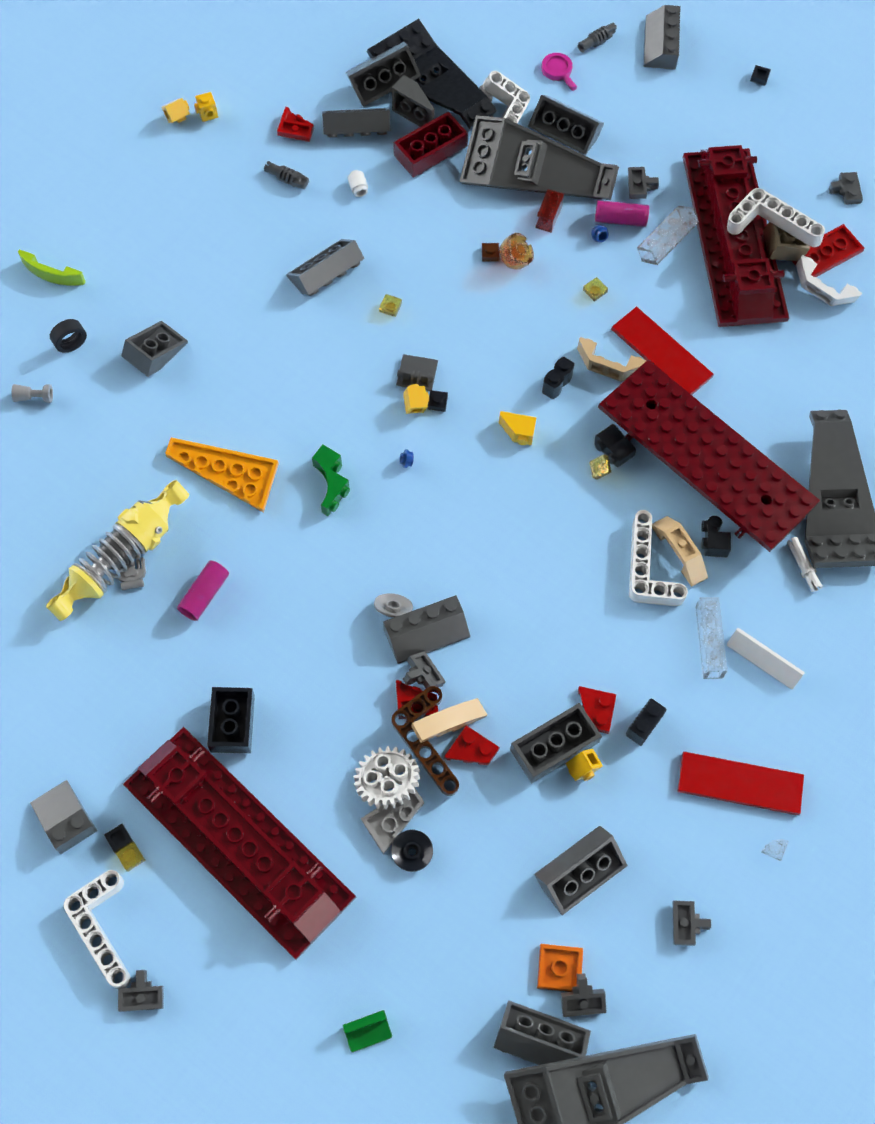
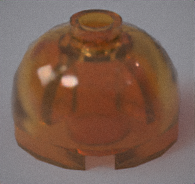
(516, 252)

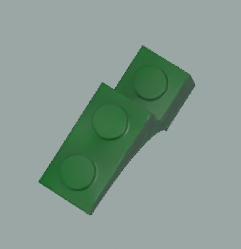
(329, 465)

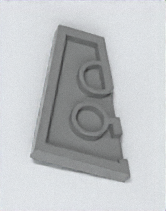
(389, 823)

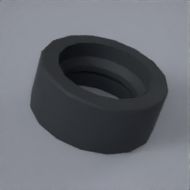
(63, 329)

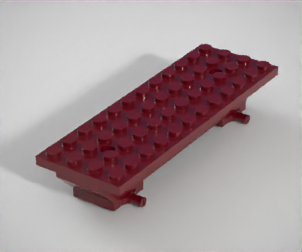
(738, 268)
(709, 455)
(240, 842)

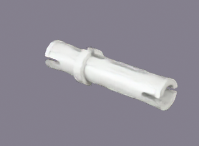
(808, 571)

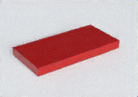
(835, 249)

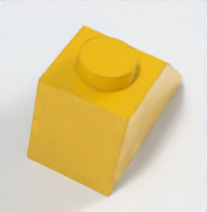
(518, 427)

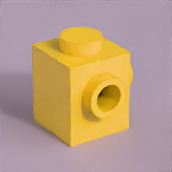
(206, 106)
(176, 110)
(415, 399)
(584, 765)

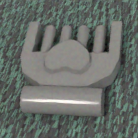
(133, 577)

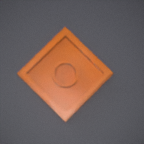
(559, 967)

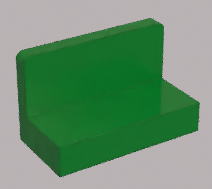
(367, 1031)

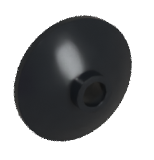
(412, 840)

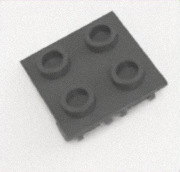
(417, 371)

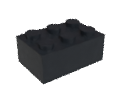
(231, 720)

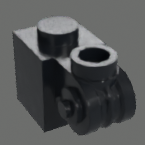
(715, 543)

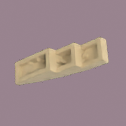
(448, 720)

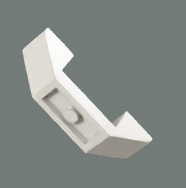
(827, 294)

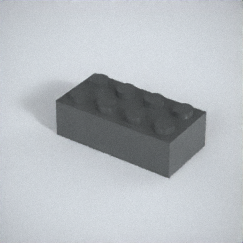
(555, 742)

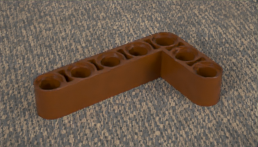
(415, 747)

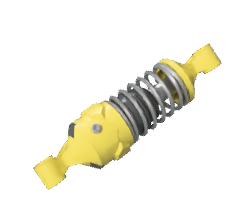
(132, 535)

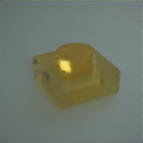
(595, 289)
(390, 305)
(600, 467)
(130, 856)

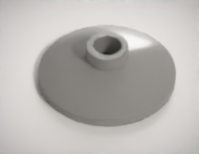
(392, 604)

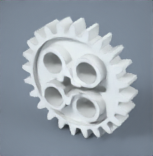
(377, 791)

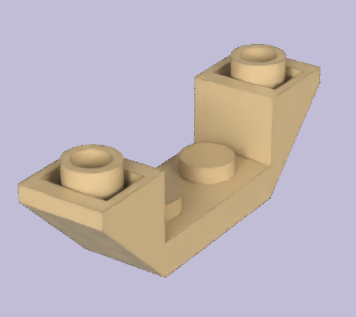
(600, 365)
(684, 547)

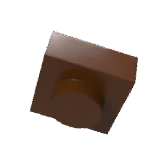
(490, 252)

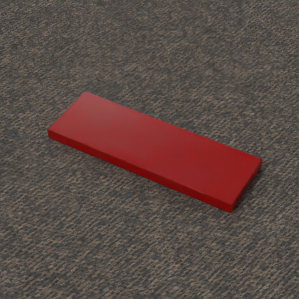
(662, 350)
(741, 783)

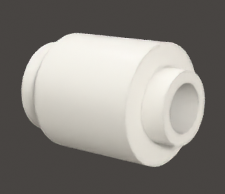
(358, 183)

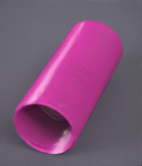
(617, 214)
(206, 585)

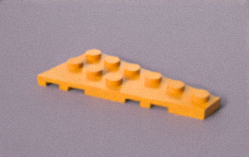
(236, 472)

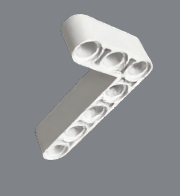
(508, 93)
(777, 212)
(643, 564)
(95, 930)

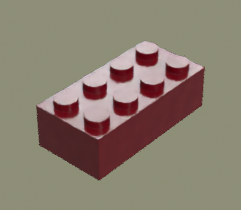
(430, 144)

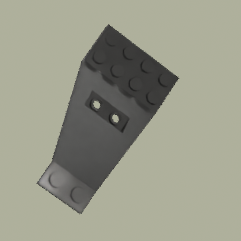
(500, 155)
(843, 522)
(625, 1080)

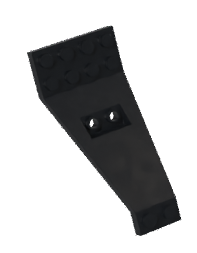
(449, 86)

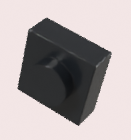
(760, 75)
(437, 400)
(118, 838)

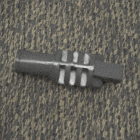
(597, 37)
(287, 175)

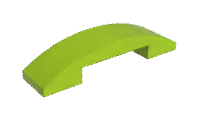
(67, 277)

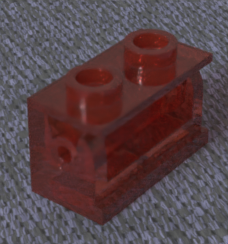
(549, 210)

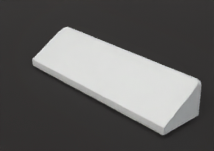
(765, 658)

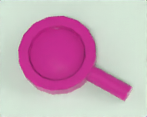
(557, 68)

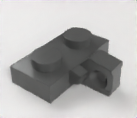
(640, 183)
(849, 187)
(423, 671)
(687, 923)
(141, 995)
(583, 999)

